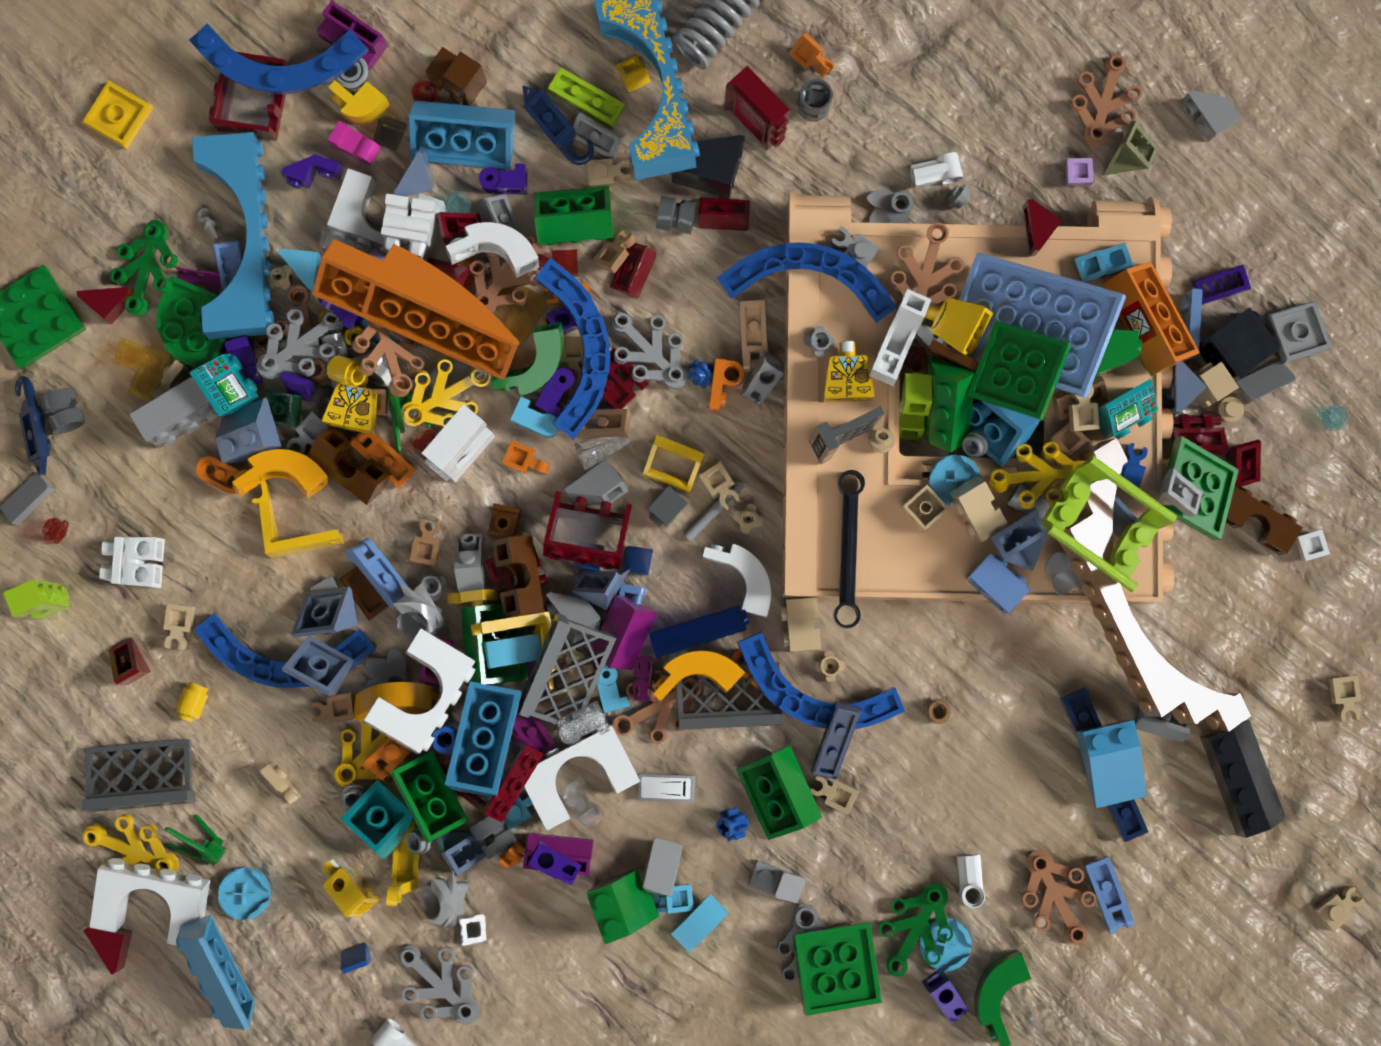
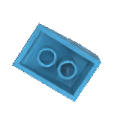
(1112, 762)

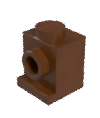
(508, 513)

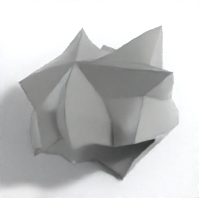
(419, 612)
(444, 900)

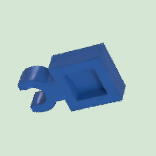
(1132, 470)

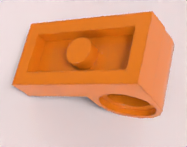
(718, 397)

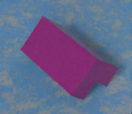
(339, 22)
(631, 627)
(575, 848)

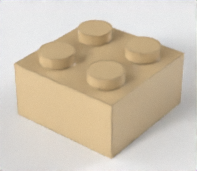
(925, 508)
(580, 689)

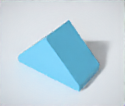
(304, 264)

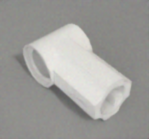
(943, 169)
(970, 877)
(391, 1035)

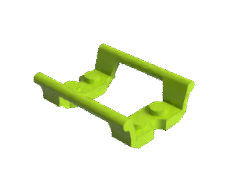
(1135, 535)

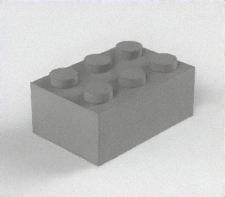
(173, 414)

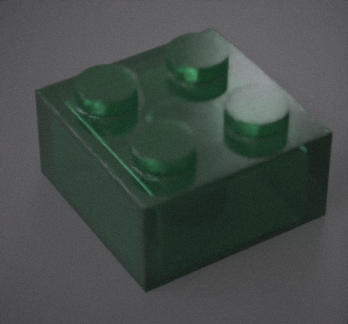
(284, 407)

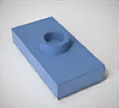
(228, 260)

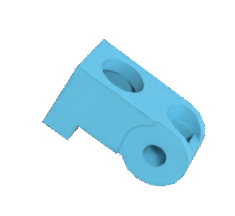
(533, 420)
(609, 691)

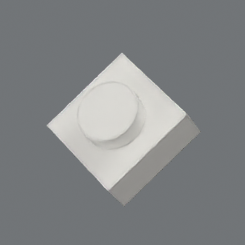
(1312, 545)

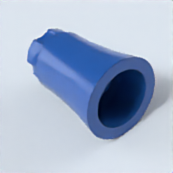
(449, 727)

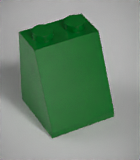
(1121, 349)
(622, 905)

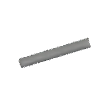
(710, 514)

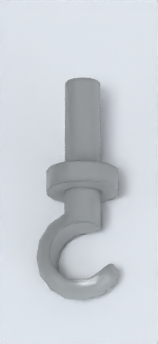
(209, 225)

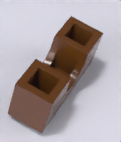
(332, 456)
(1278, 529)
(519, 557)

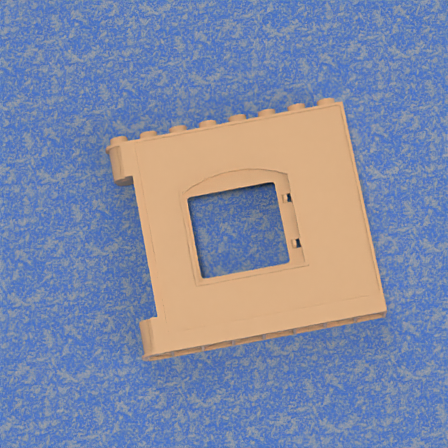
(892, 551)

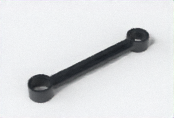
(849, 549)

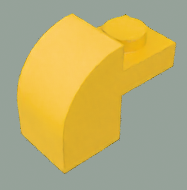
(361, 108)

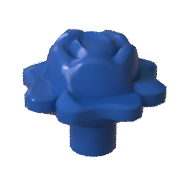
(700, 373)

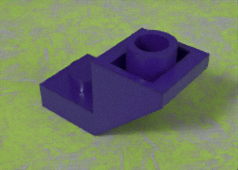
(304, 171)

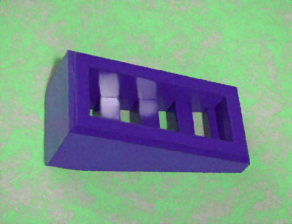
(1242, 277)
(299, 386)

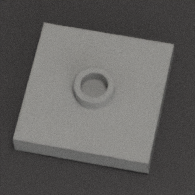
(1299, 332)

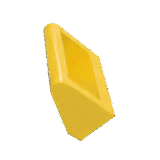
(679, 451)

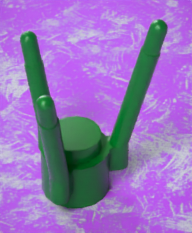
(395, 405)
(208, 853)

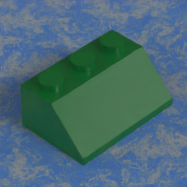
(573, 215)
(951, 407)
(475, 648)
(779, 793)
(428, 798)

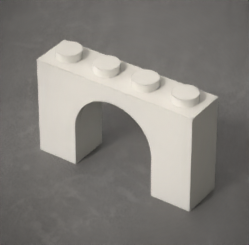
(350, 212)
(458, 444)
(451, 670)
(603, 749)
(116, 880)

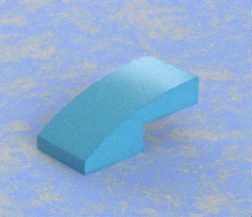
(1103, 263)
(512, 650)
(679, 902)
(699, 923)

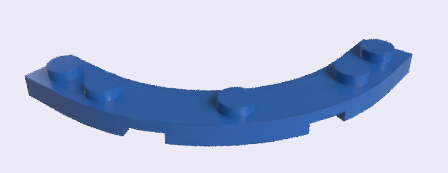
(279, 79)
(815, 258)
(594, 343)
(262, 669)
(801, 706)

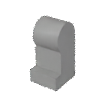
(763, 378)

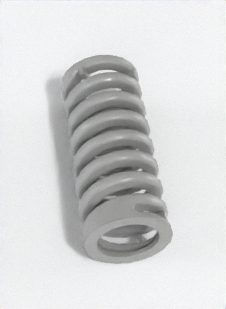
(721, 24)

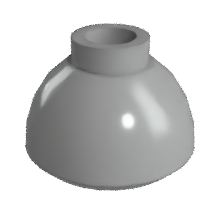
(355, 76)

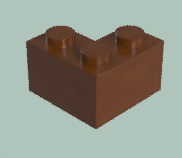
(457, 76)

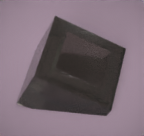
(389, 132)
(469, 930)

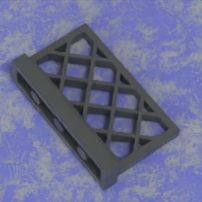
(827, 441)
(547, 660)
(725, 719)
(140, 798)

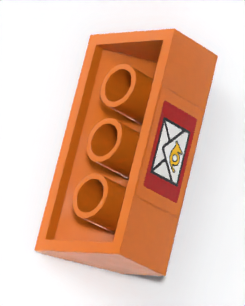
(1154, 316)

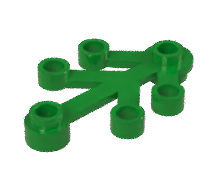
(145, 264)
(919, 926)

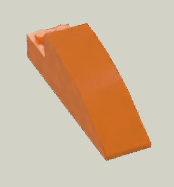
(417, 303)

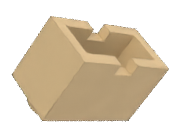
(1218, 384)
(974, 504)
(800, 624)

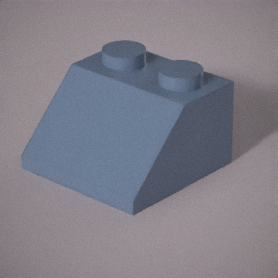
(247, 433)

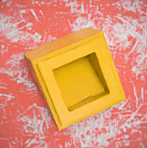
(632, 73)

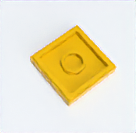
(117, 114)

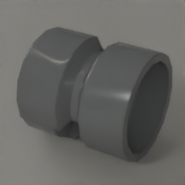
(815, 100)
(676, 215)
(62, 410)
(493, 836)

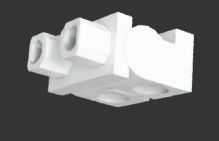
(408, 227)
(129, 560)

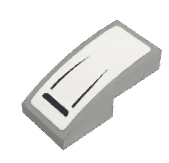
(667, 787)

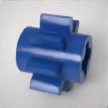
(732, 824)

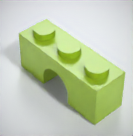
(914, 405)
(37, 598)

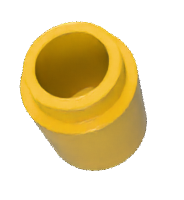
(345, 371)
(191, 702)

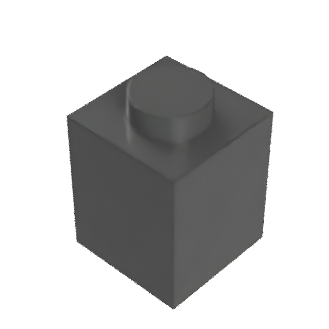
(667, 507)

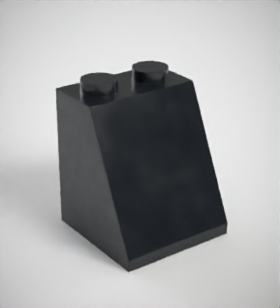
(715, 166)
(1240, 344)

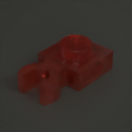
(566, 258)

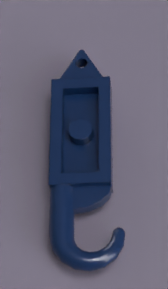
(554, 124)
(33, 426)

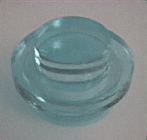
(458, 203)
(1335, 418)

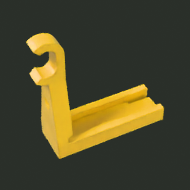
(276, 548)
(540, 621)
(404, 870)

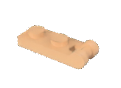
(752, 331)

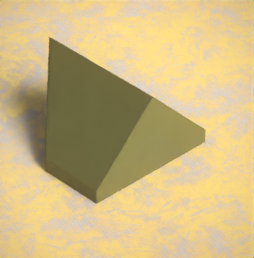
(1133, 151)

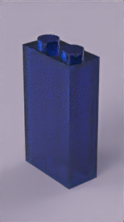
(699, 631)

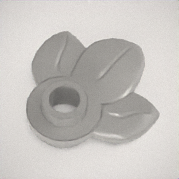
(886, 209)
(1063, 576)
(387, 670)

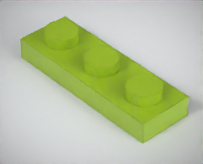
(586, 97)

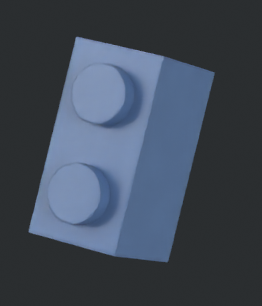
(998, 583)

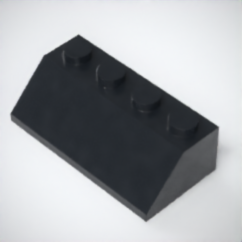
(1243, 780)

